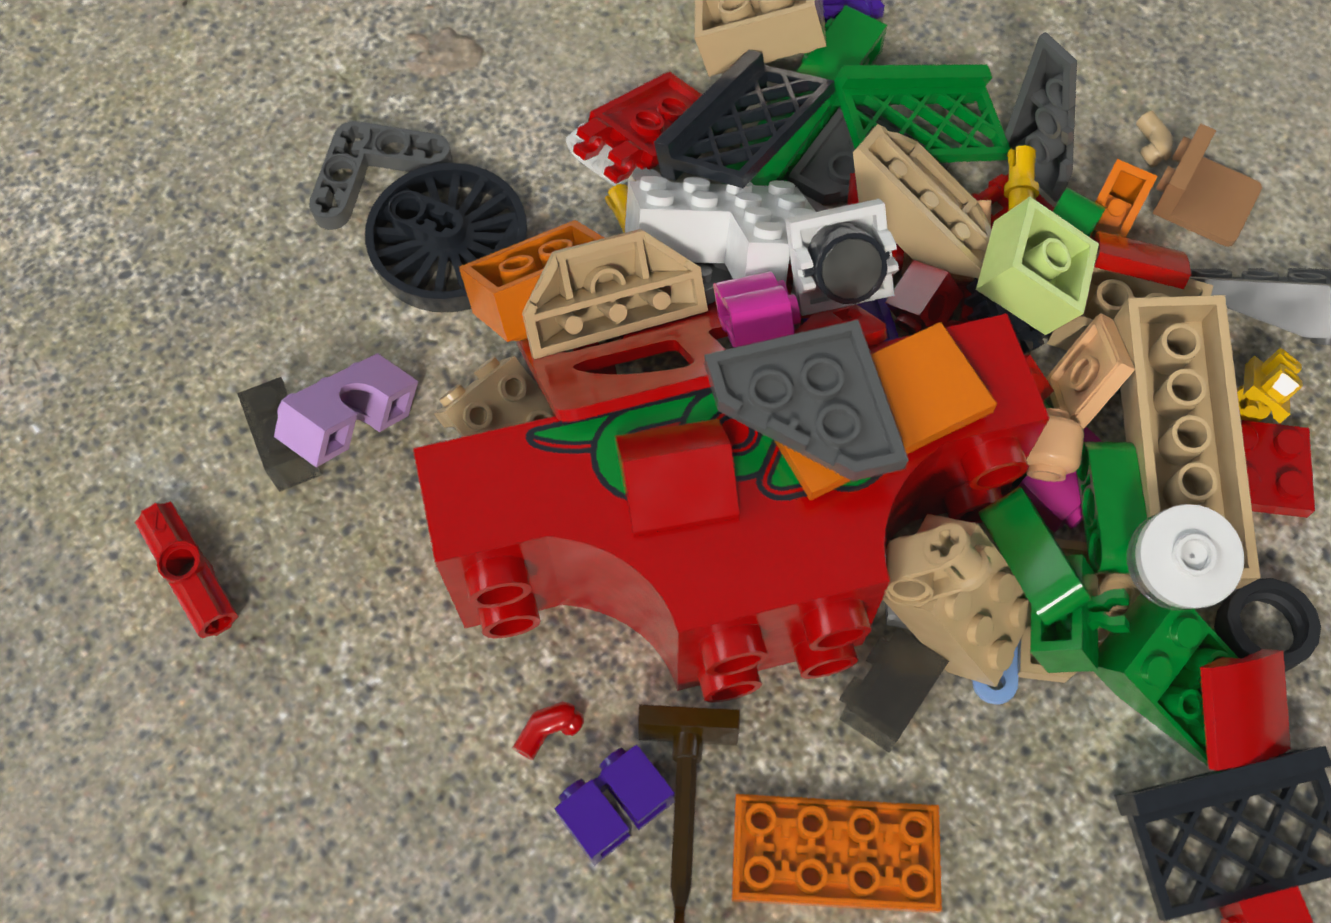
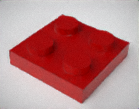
(1279, 468)

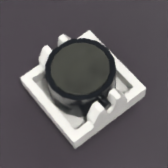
(841, 256)

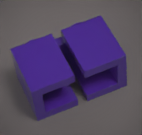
(632, 784)

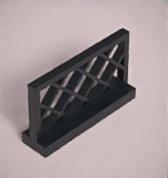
(724, 107)
(1213, 790)

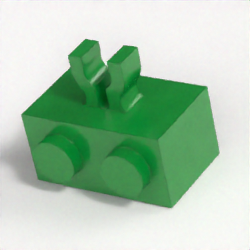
(1073, 640)

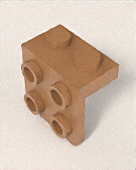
(1205, 193)

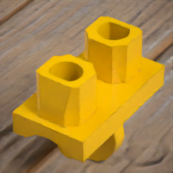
(1269, 387)

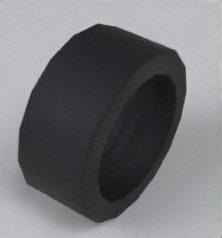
(1286, 599)

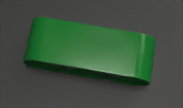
(1110, 502)
(1034, 556)

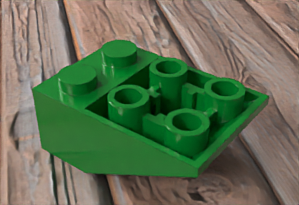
(1159, 669)

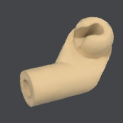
(1159, 137)

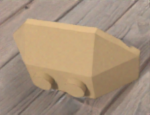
(923, 202)
(610, 291)

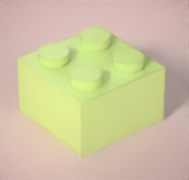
(1038, 266)

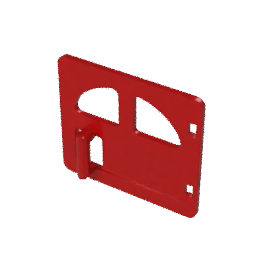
(587, 382)

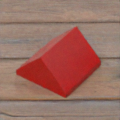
(678, 477)

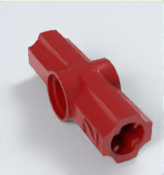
(198, 589)

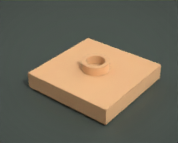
(1090, 371)

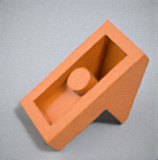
(1123, 197)

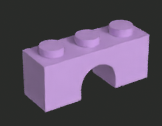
(323, 416)

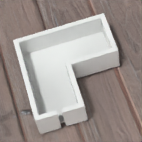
(719, 221)

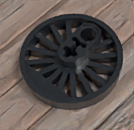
(440, 231)

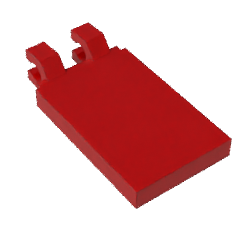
(633, 124)

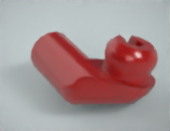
(545, 722)

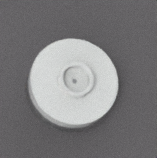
(1185, 558)

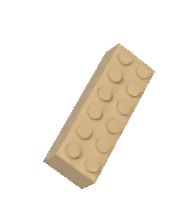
(1186, 411)

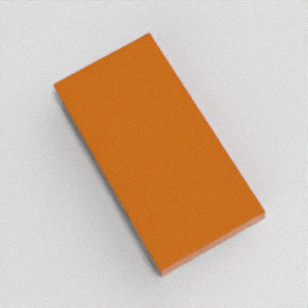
(927, 391)
(837, 853)

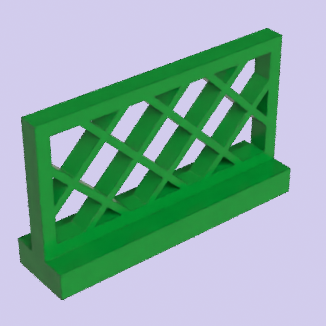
(921, 85)

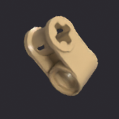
(927, 565)

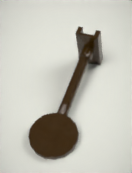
(688, 731)

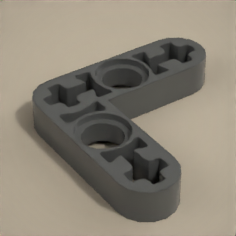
(368, 153)

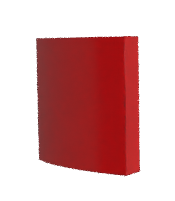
(1141, 260)
(1245, 709)

